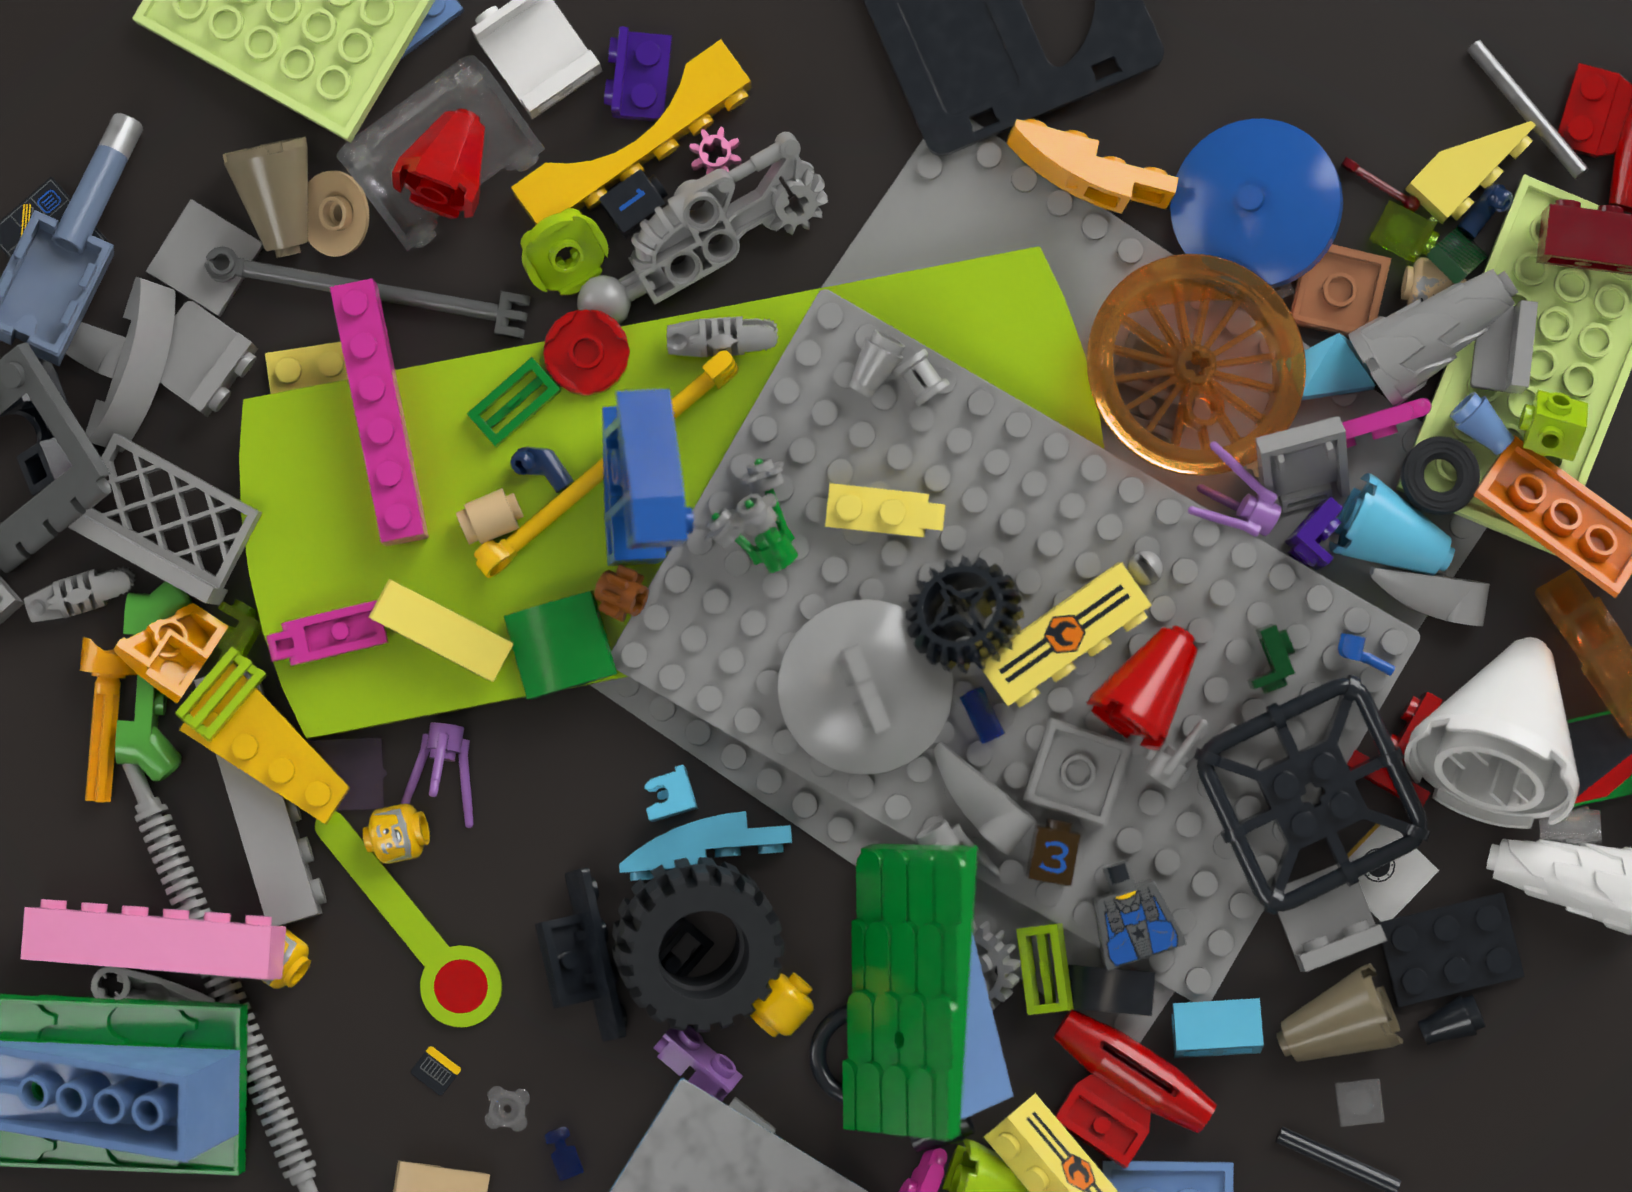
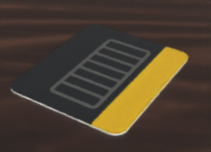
(435, 1070)

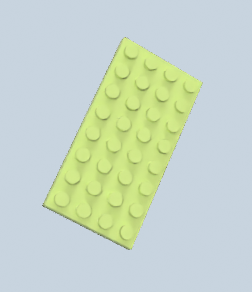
(1577, 351)

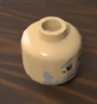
(1423, 281)

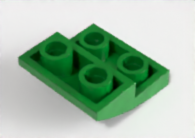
(560, 645)

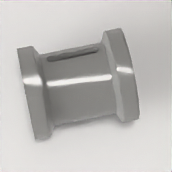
(921, 377)

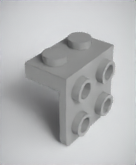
(205, 359)

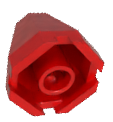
(444, 165)

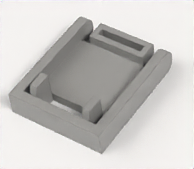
(1303, 463)

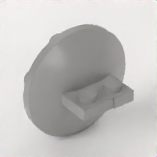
(861, 689)

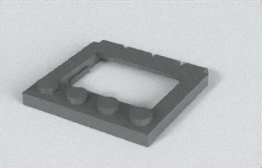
(71, 492)

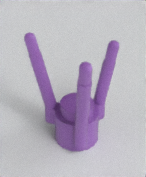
(1257, 512)
(443, 744)

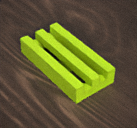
(244, 665)
(1060, 964)

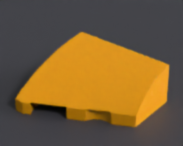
(173, 649)

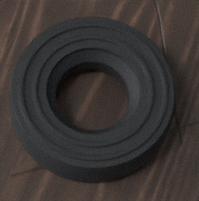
(1413, 475)

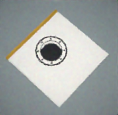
(1395, 883)

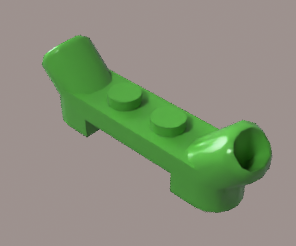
(141, 740)

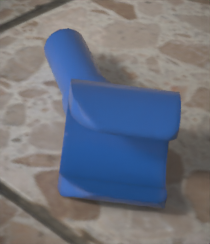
(1352, 648)

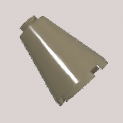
(274, 191)
(1342, 1020)

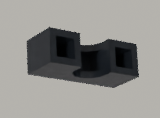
(45, 459)

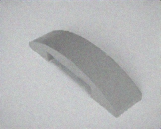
(139, 365)

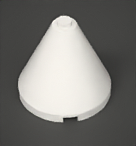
(1501, 743)

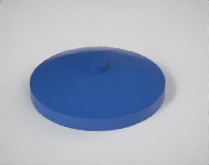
(1259, 199)

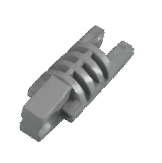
(712, 335)
(78, 594)

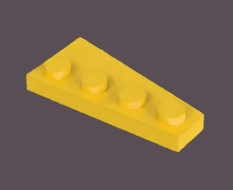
(272, 751)

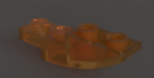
(1595, 641)

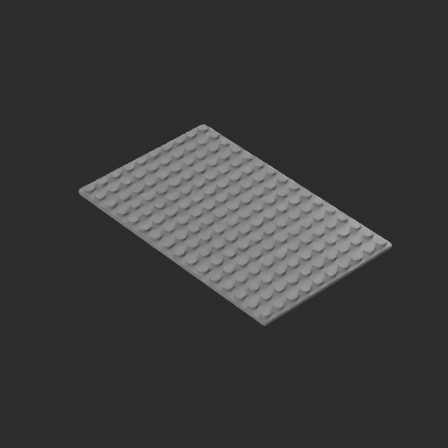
(1053, 521)

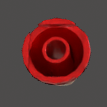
(1147, 688)

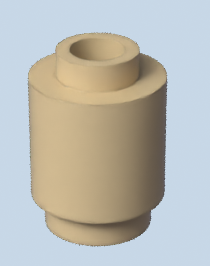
(489, 516)

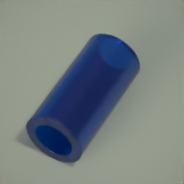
(982, 715)

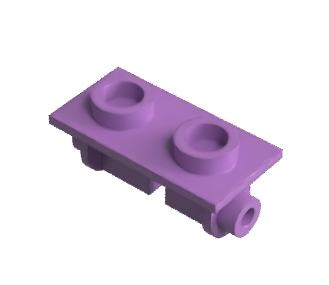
(686, 1048)

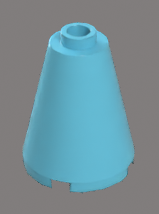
(1390, 531)

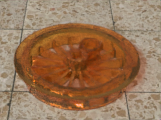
(1176, 282)

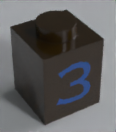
(1053, 853)

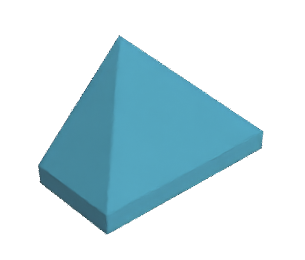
(1335, 369)

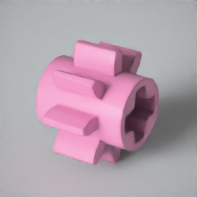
(708, 144)

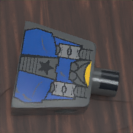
(1133, 919)

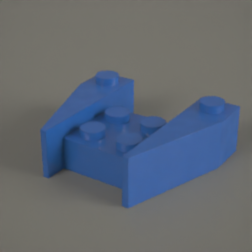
(642, 479)

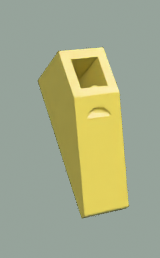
(1457, 171)

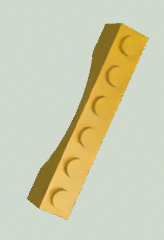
(706, 87)

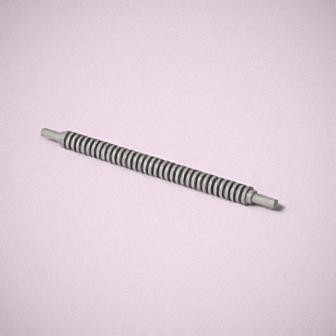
(151, 810)

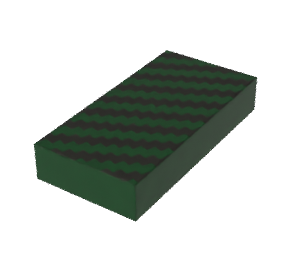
(1457, 255)

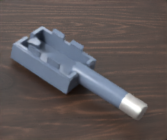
(61, 262)

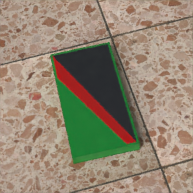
(1601, 757)

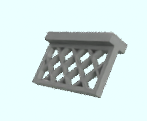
(156, 556)

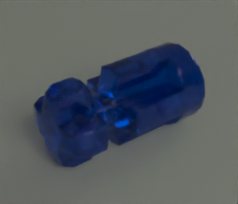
(565, 1157)

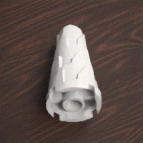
(1582, 878)

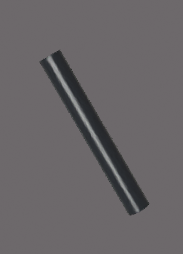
(1337, 1160)

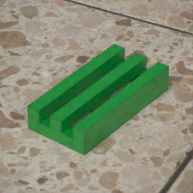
(542, 378)

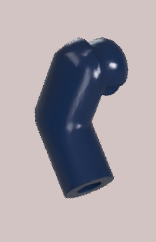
(1491, 200)
(541, 462)

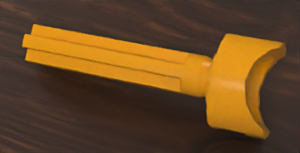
(108, 669)

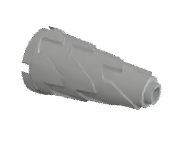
(1428, 334)

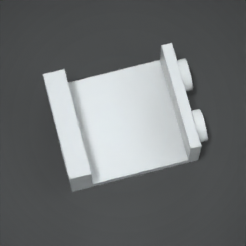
(535, 52)

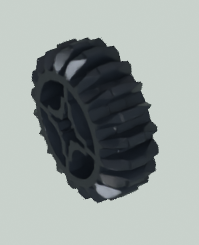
(989, 590)

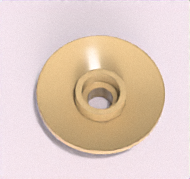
(329, 197)

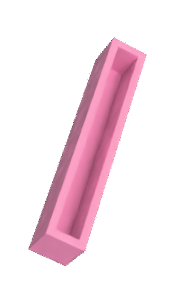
(153, 942)

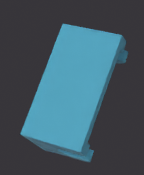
(678, 791)
(1217, 1028)

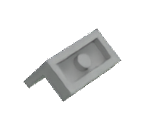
(1505, 351)

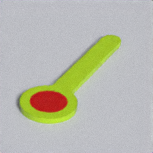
(451, 989)

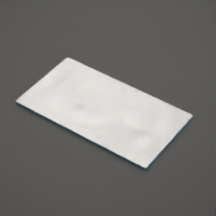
(713, 1148)

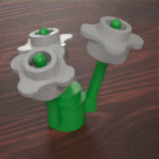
(755, 517)

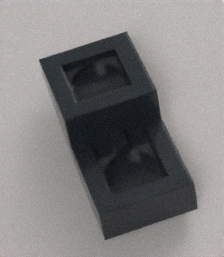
(1112, 990)

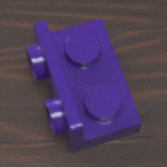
(639, 75)
(1311, 531)

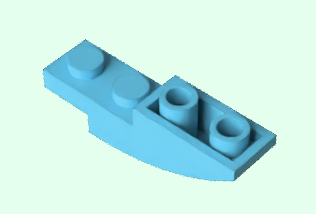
(721, 832)

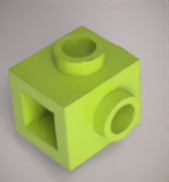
(1554, 425)

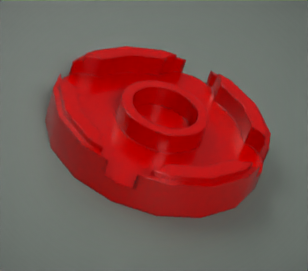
(586, 352)

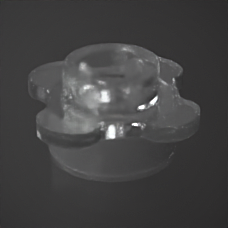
(498, 1099)

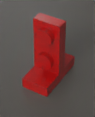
(1413, 714)

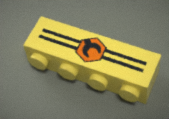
(1066, 633)
(1044, 1152)

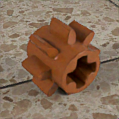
(621, 593)

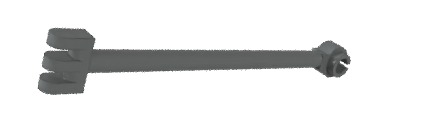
(279, 274)

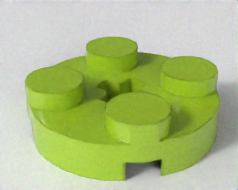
(552, 235)

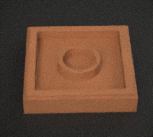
(1340, 291)

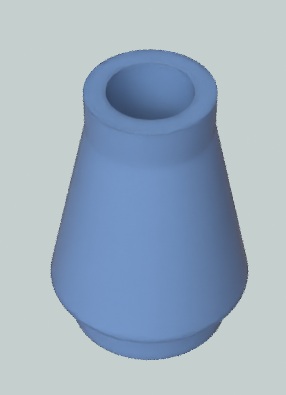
(1481, 422)

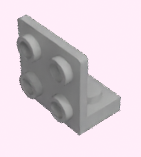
(1329, 924)

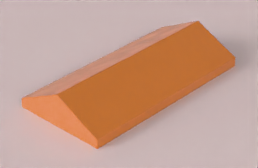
(1560, 515)

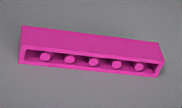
(379, 412)

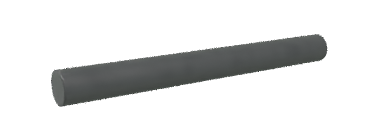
(1527, 109)

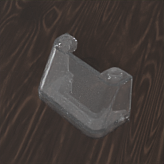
(375, 150)

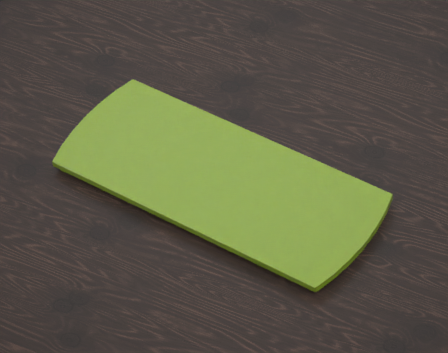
(319, 524)

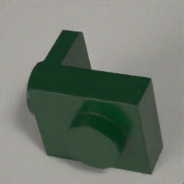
(1277, 649)

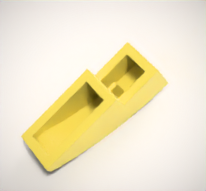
(441, 630)

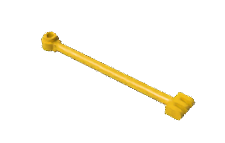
(495, 557)

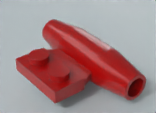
(1600, 124)
(1125, 1086)

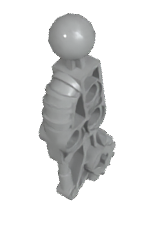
(687, 232)

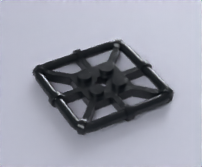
(1285, 784)

